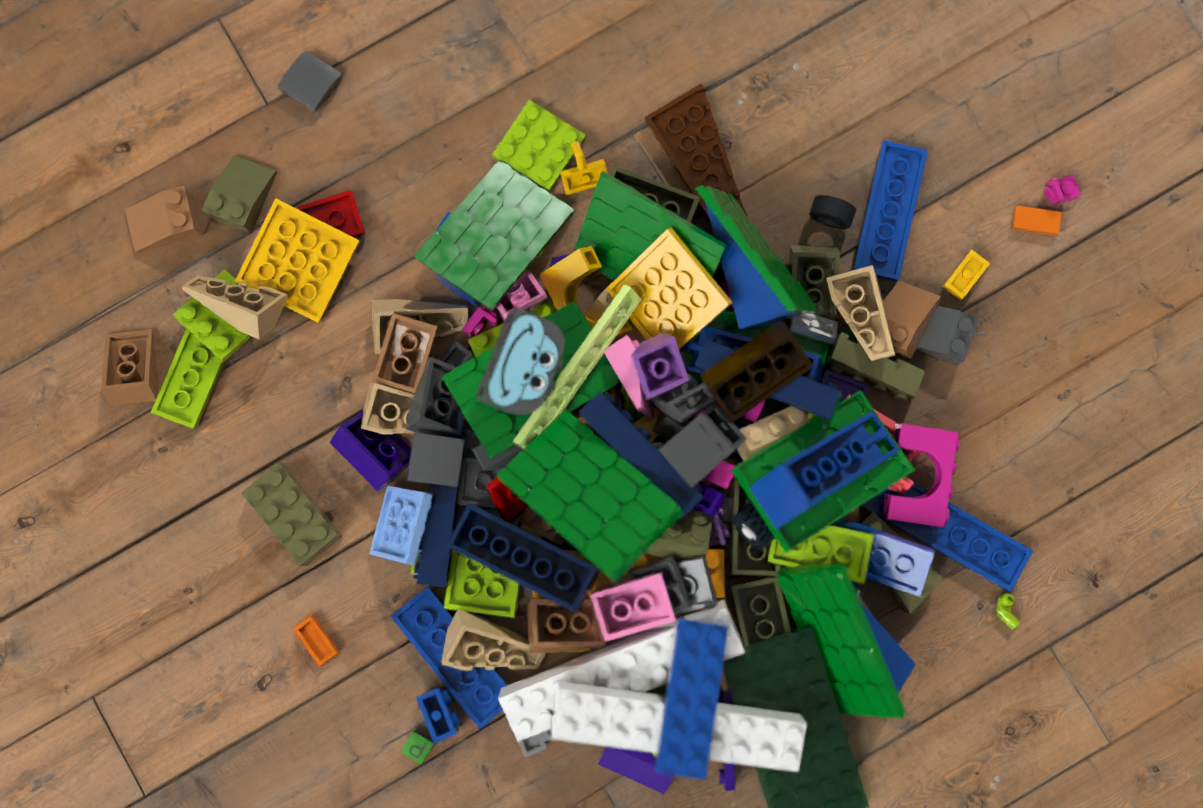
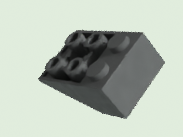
(702, 444)

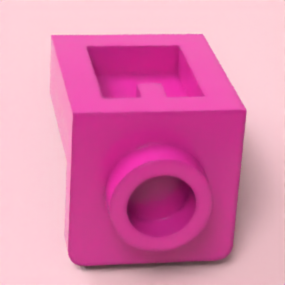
(1062, 190)
(476, 322)

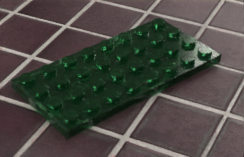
(791, 677)

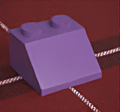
(659, 365)

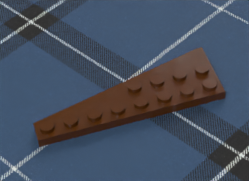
(693, 144)

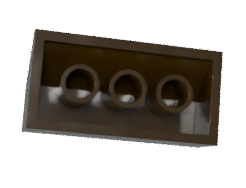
(756, 370)

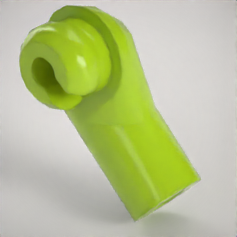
(1003, 610)

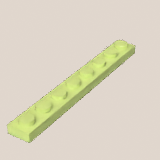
(580, 365)

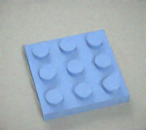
(401, 525)

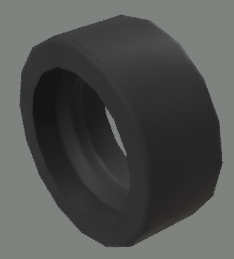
(832, 211)

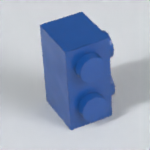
(438, 714)

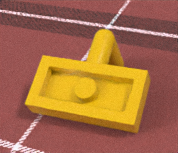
(584, 175)

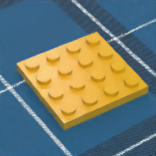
(299, 259)
(674, 291)

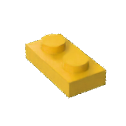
(966, 275)

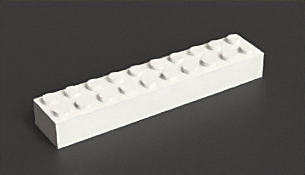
(629, 665)
(635, 720)

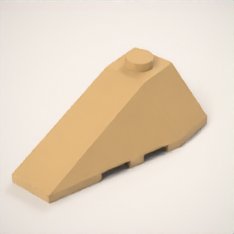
(862, 307)
(244, 308)
(448, 317)
(386, 410)
(482, 643)

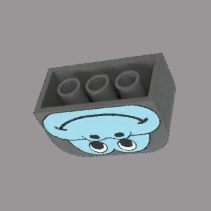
(522, 364)

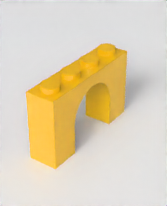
(565, 276)

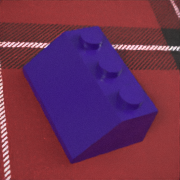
(372, 454)
(636, 766)

